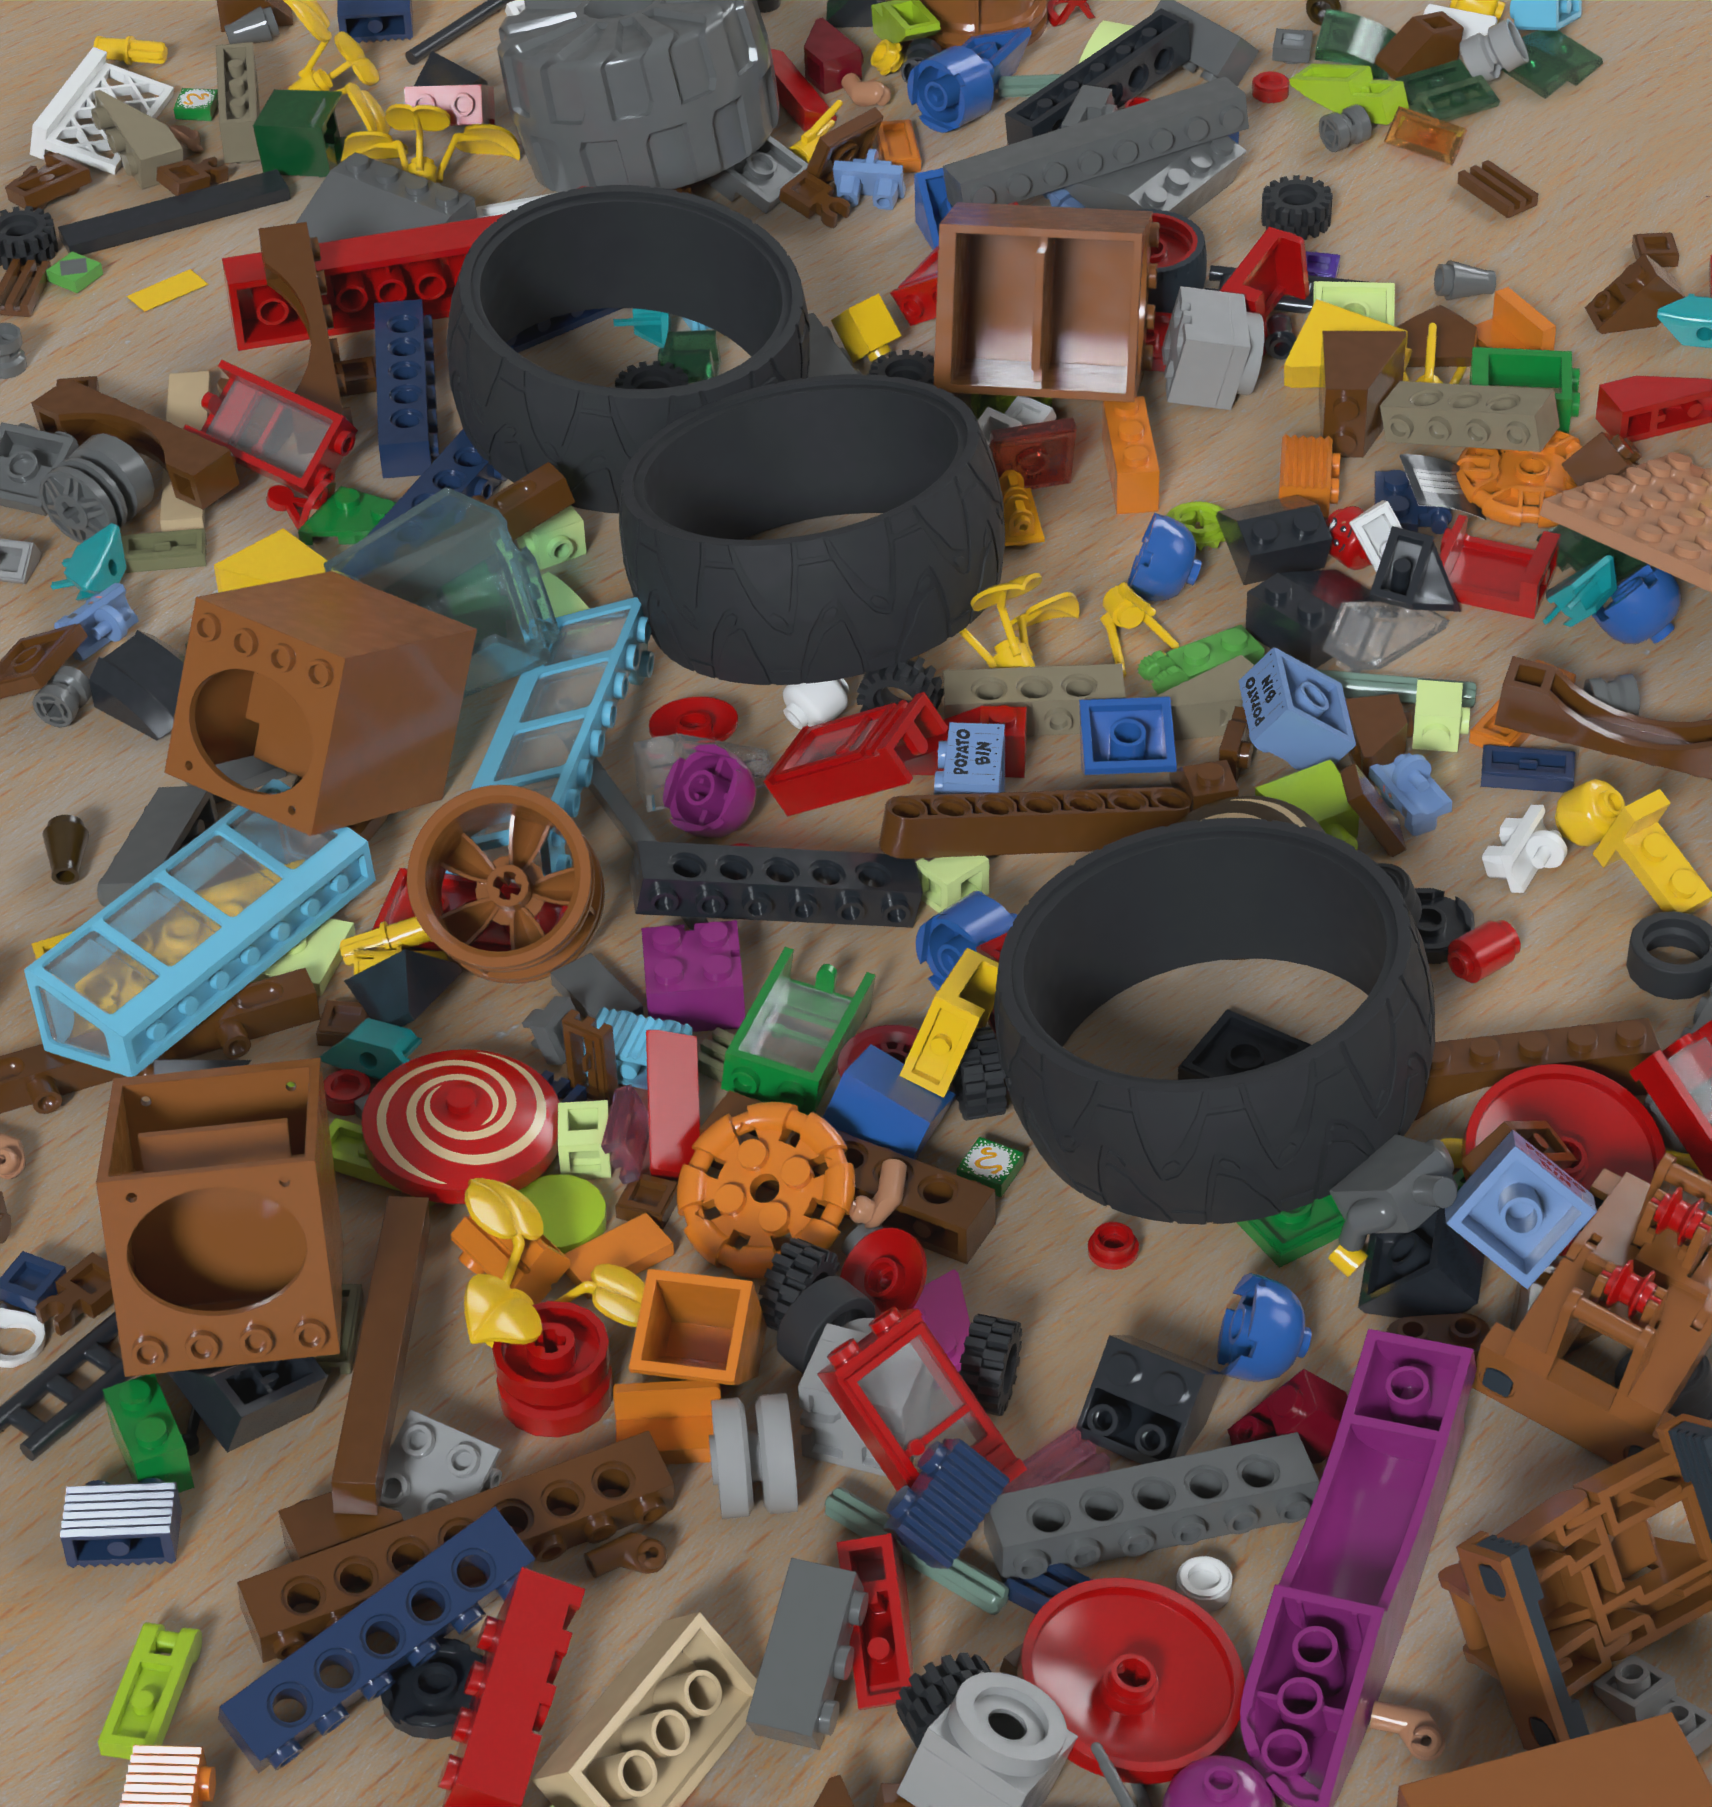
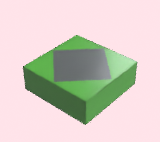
(74, 272)

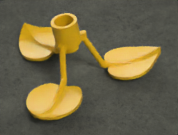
(317, 22)
(404, 117)
(1016, 652)
(507, 1314)

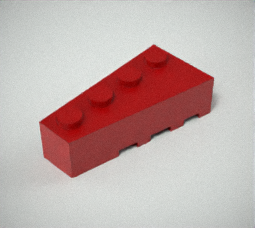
(510, 1693)

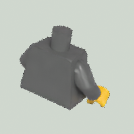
(1391, 1194)

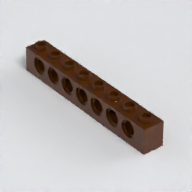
(525, 1503)

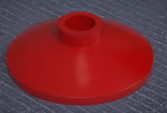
(695, 717)
(887, 1269)

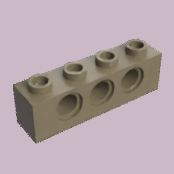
(237, 101)
(1470, 416)
(1046, 691)

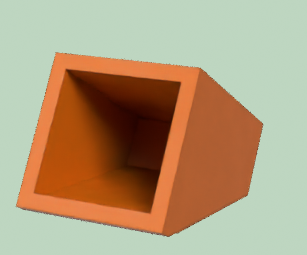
(698, 1328)

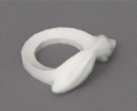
(19, 1319)

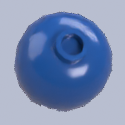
(1164, 560)
(1641, 607)
(1263, 1332)

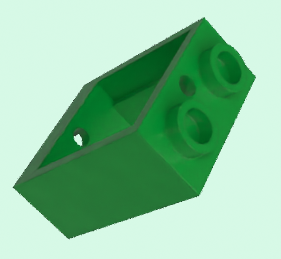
(1530, 369)

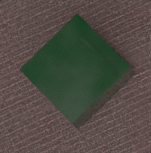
(299, 133)

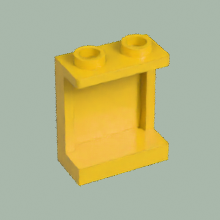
(951, 1022)

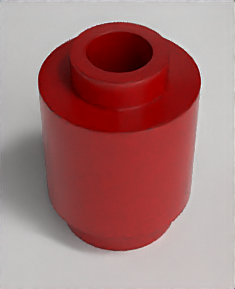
(1483, 950)

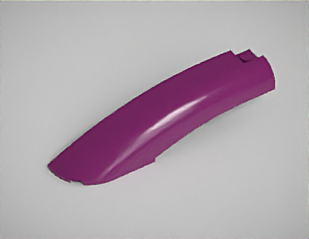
(1355, 1566)

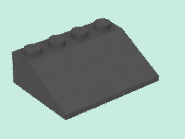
(1172, 182)
(378, 198)

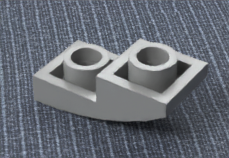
(1641, 1691)

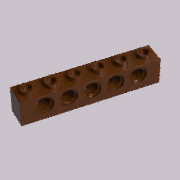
(936, 1207)

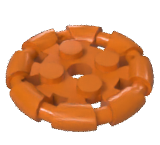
(1505, 473)
(749, 1166)

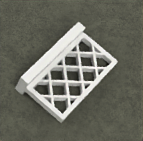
(74, 103)

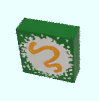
(196, 104)
(991, 1165)

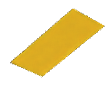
(167, 290)

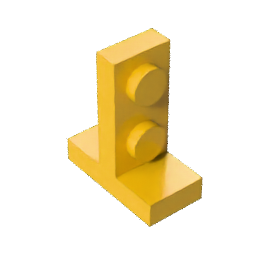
(1653, 856)

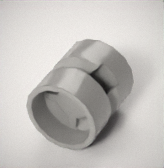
(1497, 50)

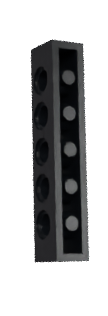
(1124, 65)
(774, 884)

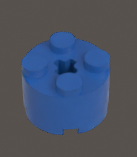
(951, 88)
(958, 927)

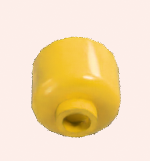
(1588, 812)

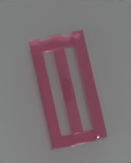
(625, 1135)
(1058, 1458)

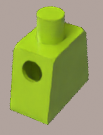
(1319, 794)

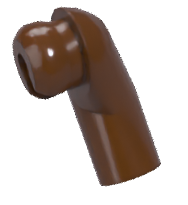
(628, 1551)

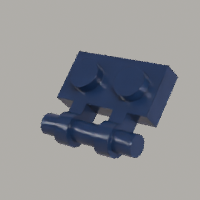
(1396, 489)

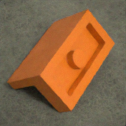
(1515, 325)
(673, 1413)

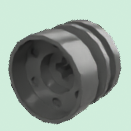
(96, 487)

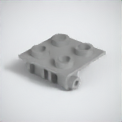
(435, 1467)

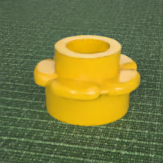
(887, 57)

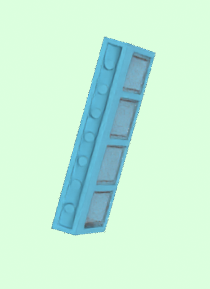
(562, 716)
(191, 937)

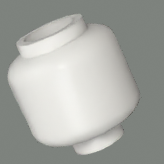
(815, 702)

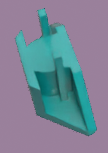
(1689, 320)
(648, 325)
(95, 564)
(1583, 591)
(373, 1048)

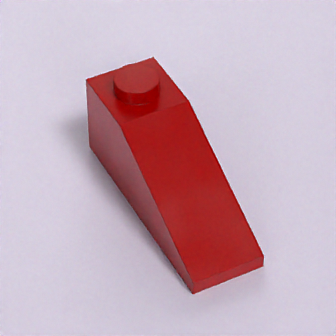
(1653, 405)
(1015, 740)
(884, 1639)

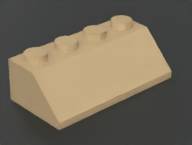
(655, 1723)

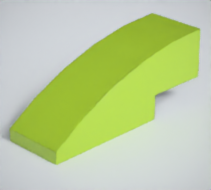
(903, 21)
(1348, 85)

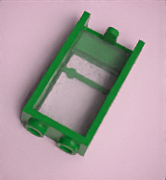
(794, 1036)

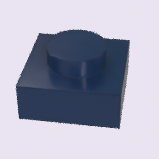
(29, 1281)

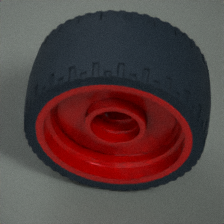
(1179, 258)

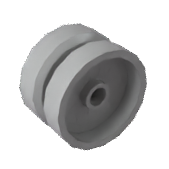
(753, 1455)

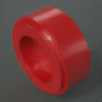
(1270, 87)
(343, 1089)

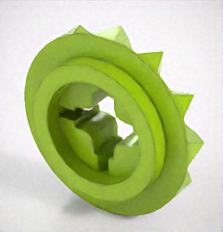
(1205, 514)

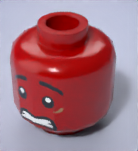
(1345, 545)

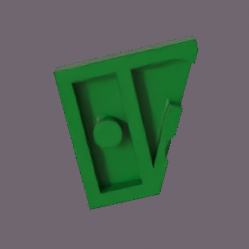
(346, 515)

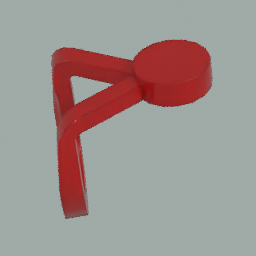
(1056, 20)
(282, 499)

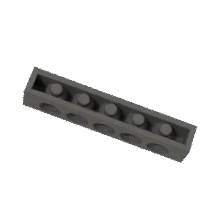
(1151, 1507)

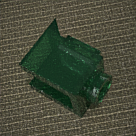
(693, 352)

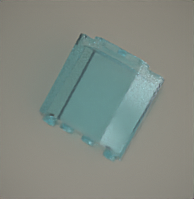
(462, 565)

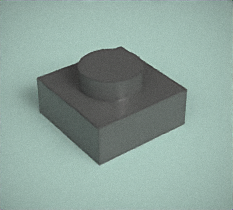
(1292, 46)

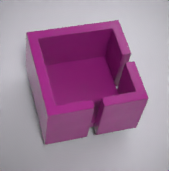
(694, 975)

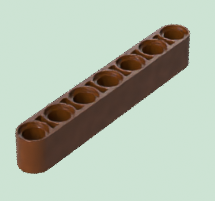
(1024, 821)

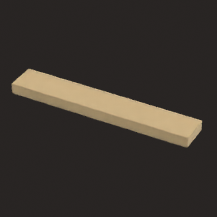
(183, 408)

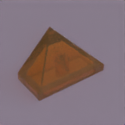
(1425, 135)

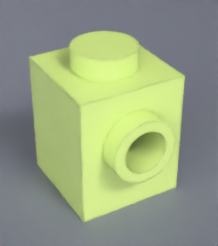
(556, 539)
(1439, 716)

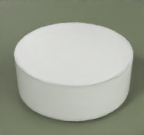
(1205, 1582)

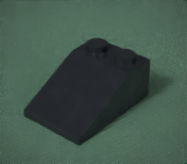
(1298, 611)

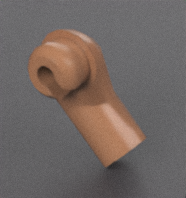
(867, 92)
(11, 1157)
(887, 1198)
(1412, 1725)

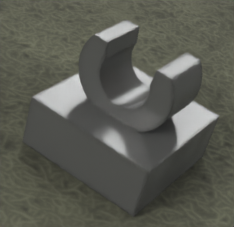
(548, 1029)

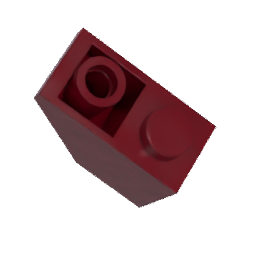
(830, 57)
(1300, 1405)

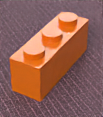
(1130, 456)

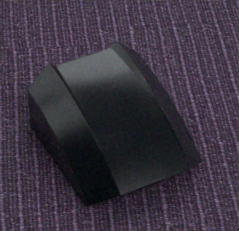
(139, 684)

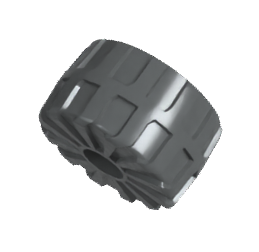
(637, 89)

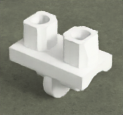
(1524, 850)

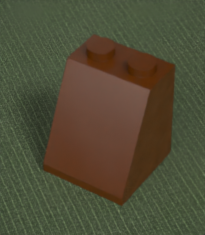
(1355, 379)

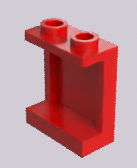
(1269, 272)
(1498, 573)

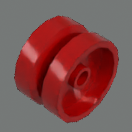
(559, 1379)

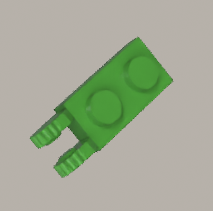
(1195, 658)

